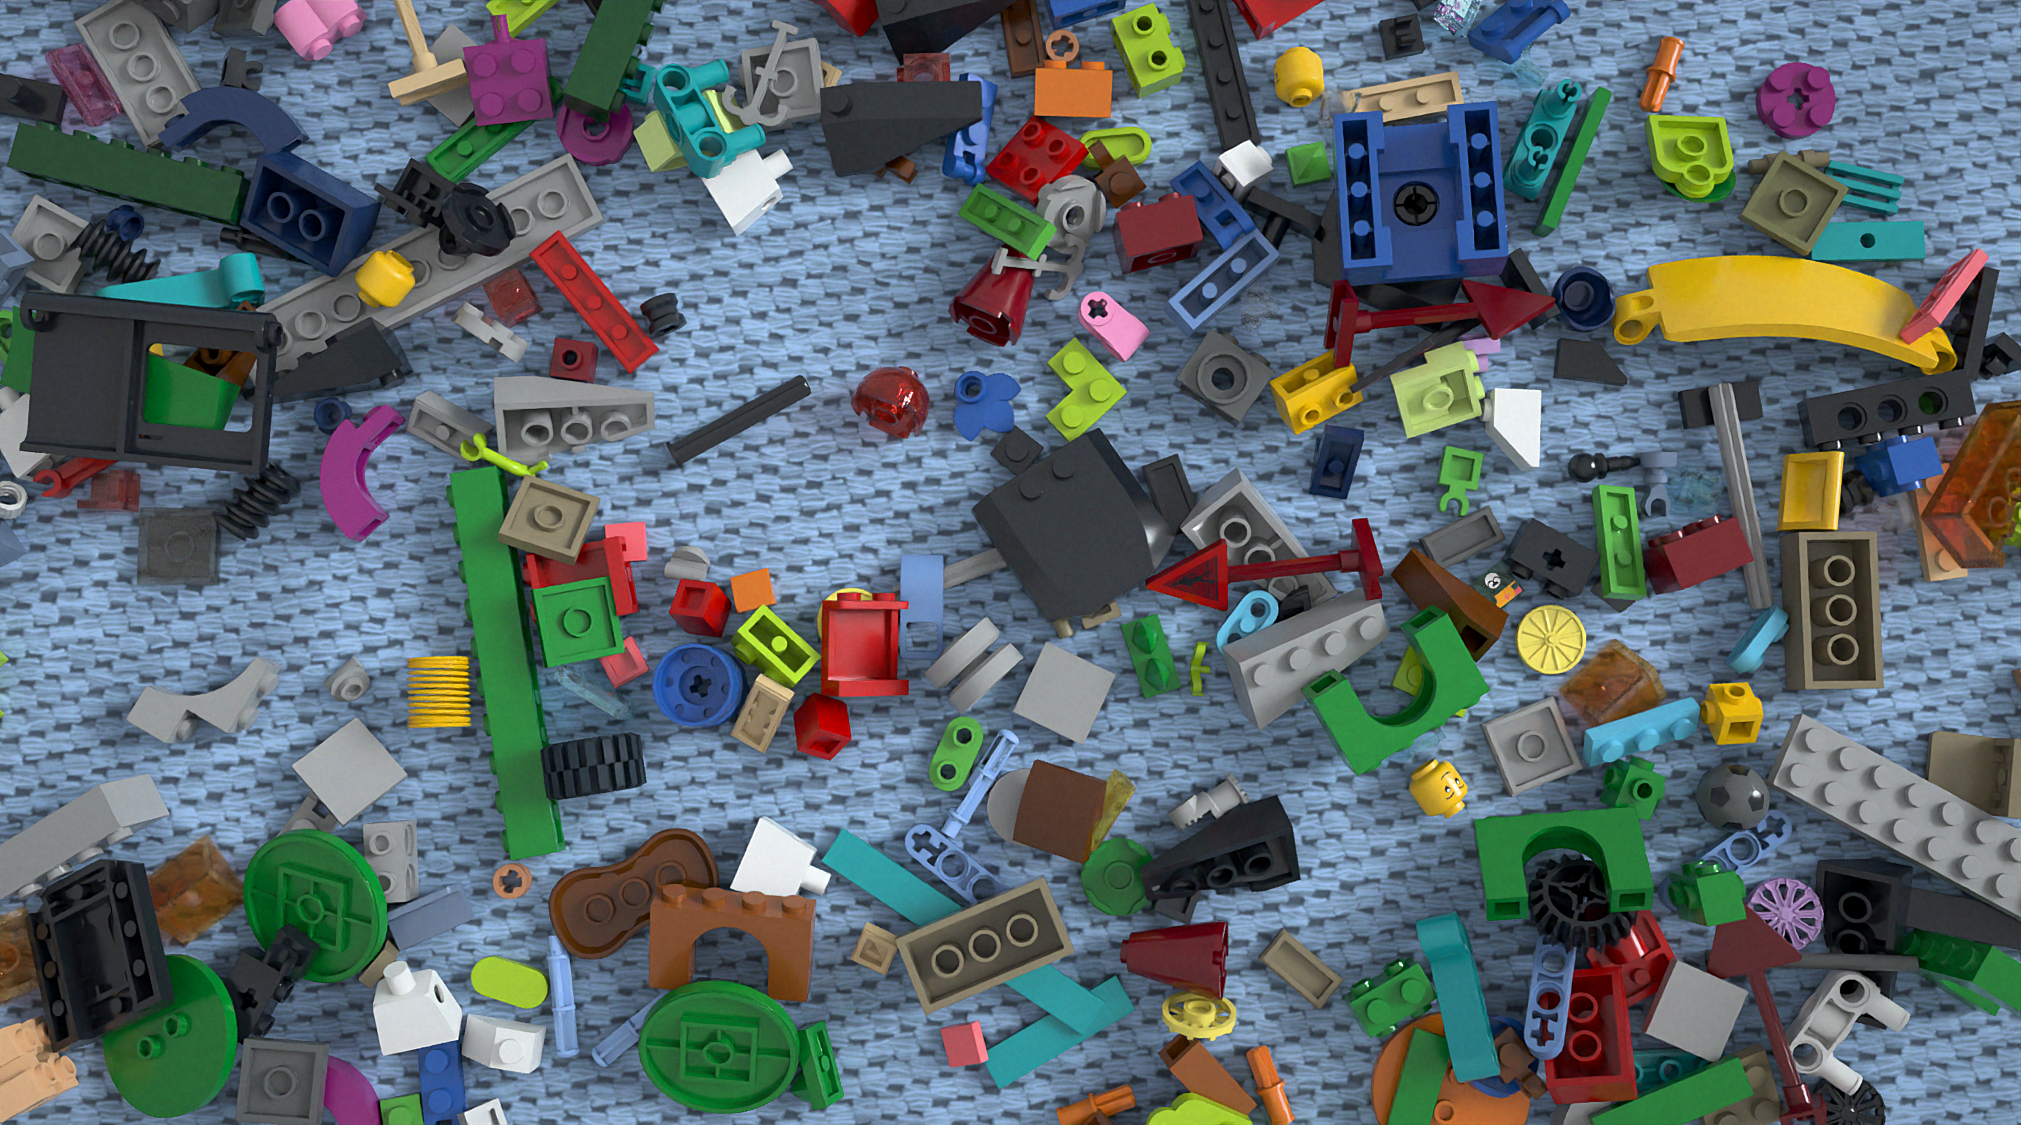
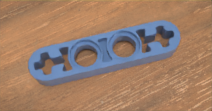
(1721, 849)
(972, 870)
(1543, 982)

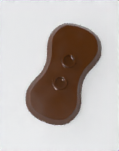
(606, 905)

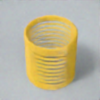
(449, 707)

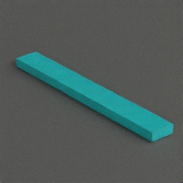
(924, 903)

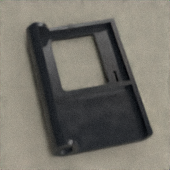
(95, 371)

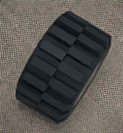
(593, 766)

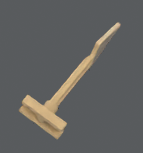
(429, 77)

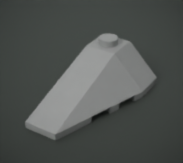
(555, 415)
(1253, 535)

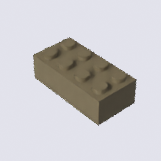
(1831, 610)
(984, 944)

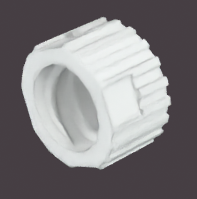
(15, 490)

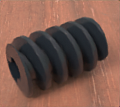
(113, 255)
(257, 501)

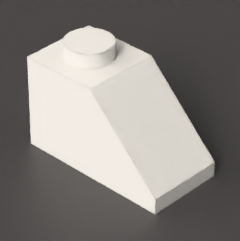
(1242, 169)
(1514, 424)
(503, 1043)

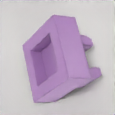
(1481, 345)

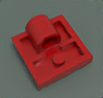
(1035, 158)
(1640, 958)

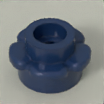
(129, 222)
(324, 410)

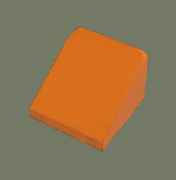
(752, 591)

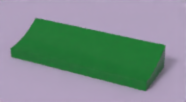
(173, 391)

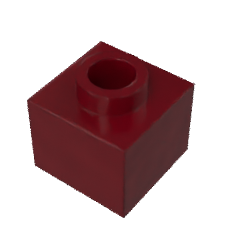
(583, 369)

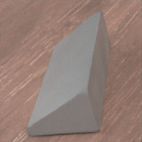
(445, 424)

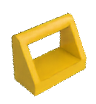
(1810, 492)

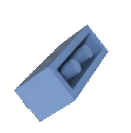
(1221, 282)

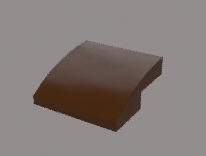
(1059, 811)

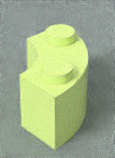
(660, 149)

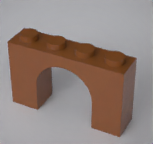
(779, 923)
(1199, 1074)

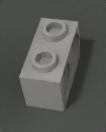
(393, 856)

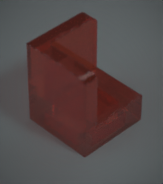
(113, 493)

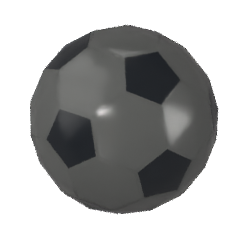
(1732, 797)

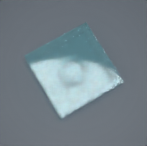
(596, 692)

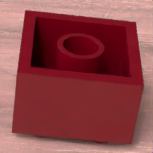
(1156, 233)
(1695, 554)

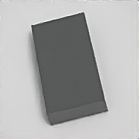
(1463, 538)

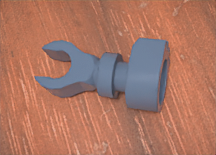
(1656, 490)

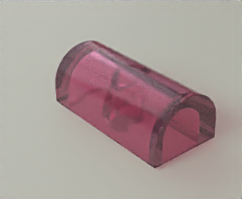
(84, 84)

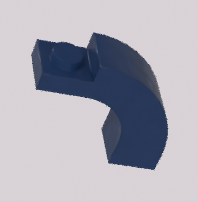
(233, 106)

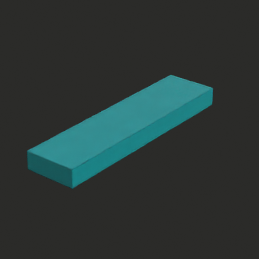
(1051, 1037)

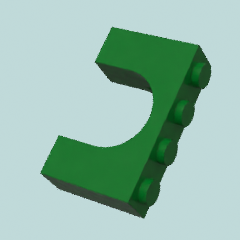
(1447, 685)
(1605, 835)
(1967, 971)

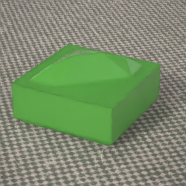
(1308, 164)

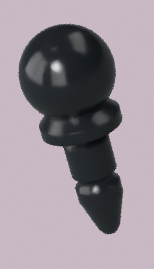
(1587, 467)

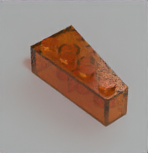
(1980, 490)

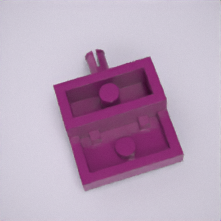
(509, 77)

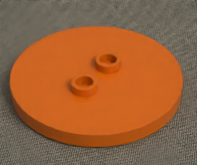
(1456, 1101)

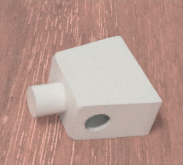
(748, 187)
(13, 432)
(778, 863)
(414, 1010)

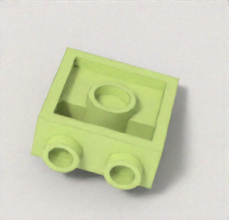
(1439, 391)

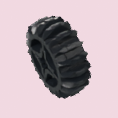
(1555, 903)

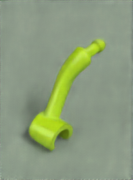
(518, 469)

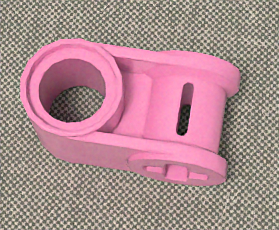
(1117, 331)

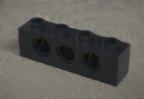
(1947, 390)

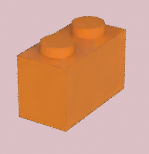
(1072, 90)

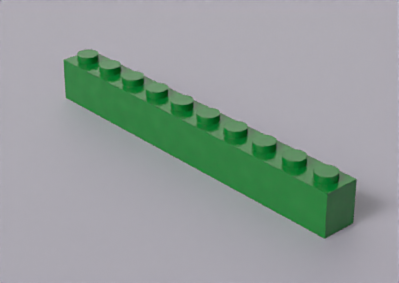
(506, 663)

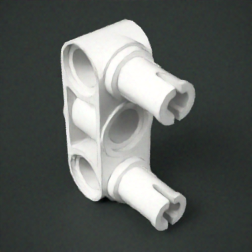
(1829, 1018)

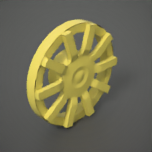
(1199, 1014)

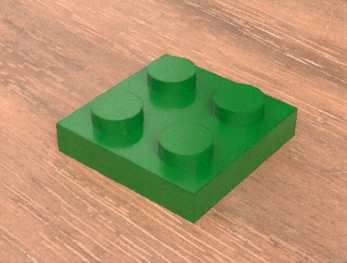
(577, 621)

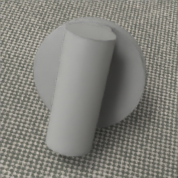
(687, 563)
(348, 681)

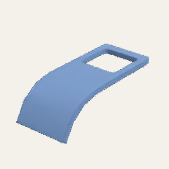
(923, 588)

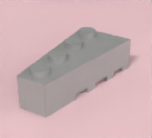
(77, 834)

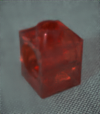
(934, 63)
(513, 297)

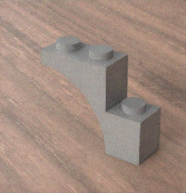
(230, 708)

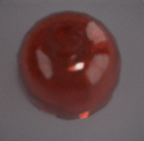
(893, 399)

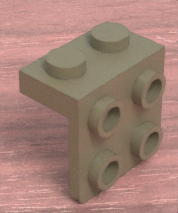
(1977, 770)

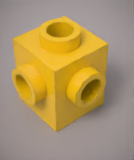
(1732, 713)

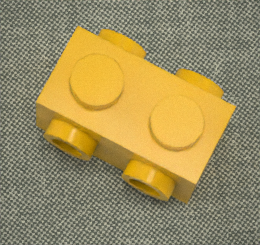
(1314, 393)

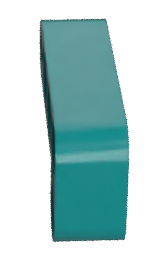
(225, 287)
(1459, 996)

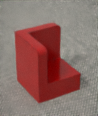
(700, 608)
(822, 726)

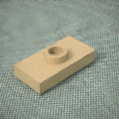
(762, 713)

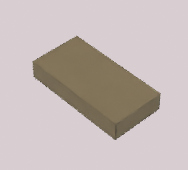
(1300, 969)

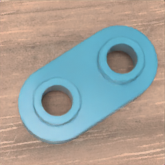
(1243, 622)
(1749, 651)

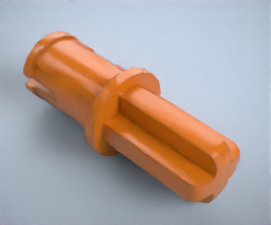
(1661, 74)
(1269, 1085)
(1109, 1102)

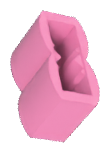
(318, 24)

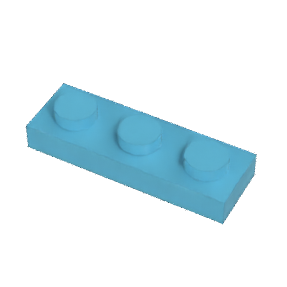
(1641, 731)

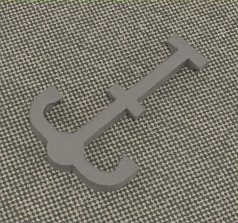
(751, 114)
(1071, 268)

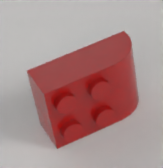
(1597, 1042)

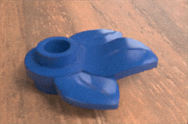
(986, 409)

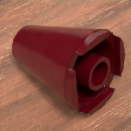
(995, 302)
(1181, 956)

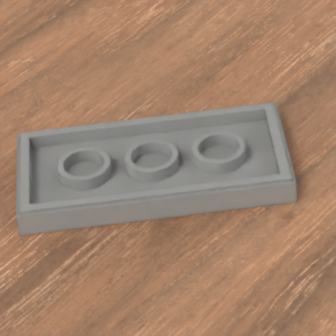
(139, 64)

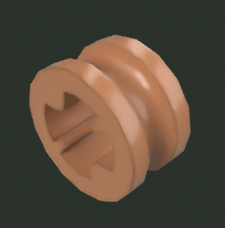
(1054, 40)
(506, 870)

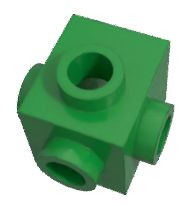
(1633, 786)

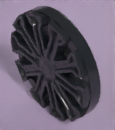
(1850, 1109)

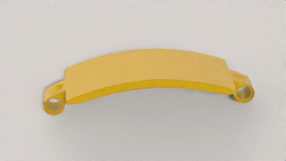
(1777, 299)

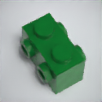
(1707, 893)
(1390, 997)

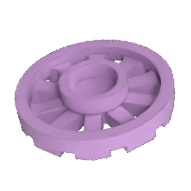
(1785, 913)

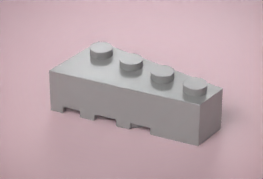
(1289, 655)

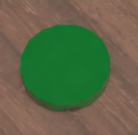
(1113, 865)

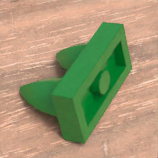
(1150, 656)
(820, 1077)

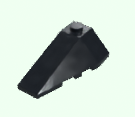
(1865, 914)

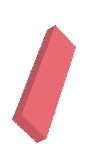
(1943, 296)

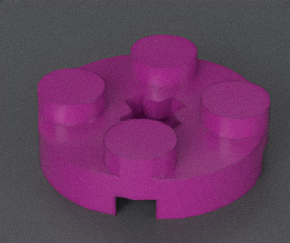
(1811, 84)
(595, 150)

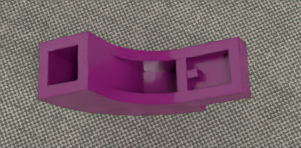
(344, 469)
(350, 1095)

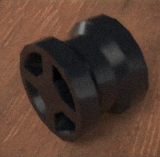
(663, 314)
(1854, 492)

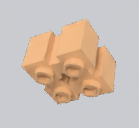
(30, 1069)

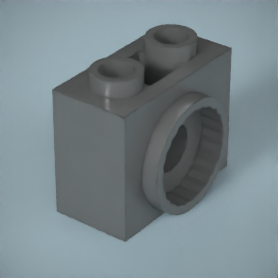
(1221, 355)

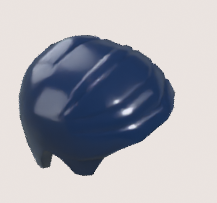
(1583, 299)

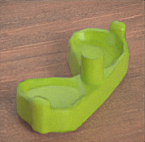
(1196, 668)

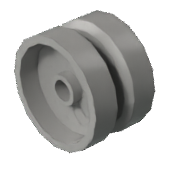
(969, 661)

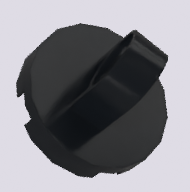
(474, 222)

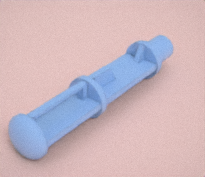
(980, 783)
(562, 999)
(623, 1037)

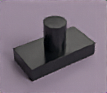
(32, 99)
(1281, 216)

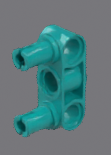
(693, 120)
(1548, 124)

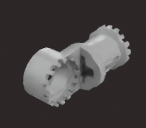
(1217, 802)

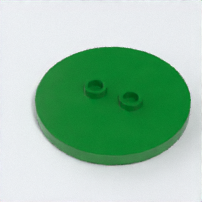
(324, 893)
(719, 1047)
(181, 1053)

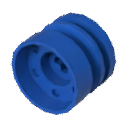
(680, 675)

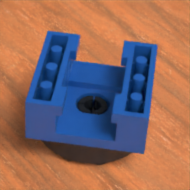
(1444, 169)

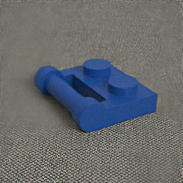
(1516, 27)

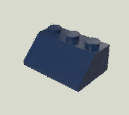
(308, 212)

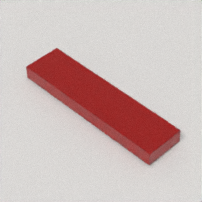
(594, 301)

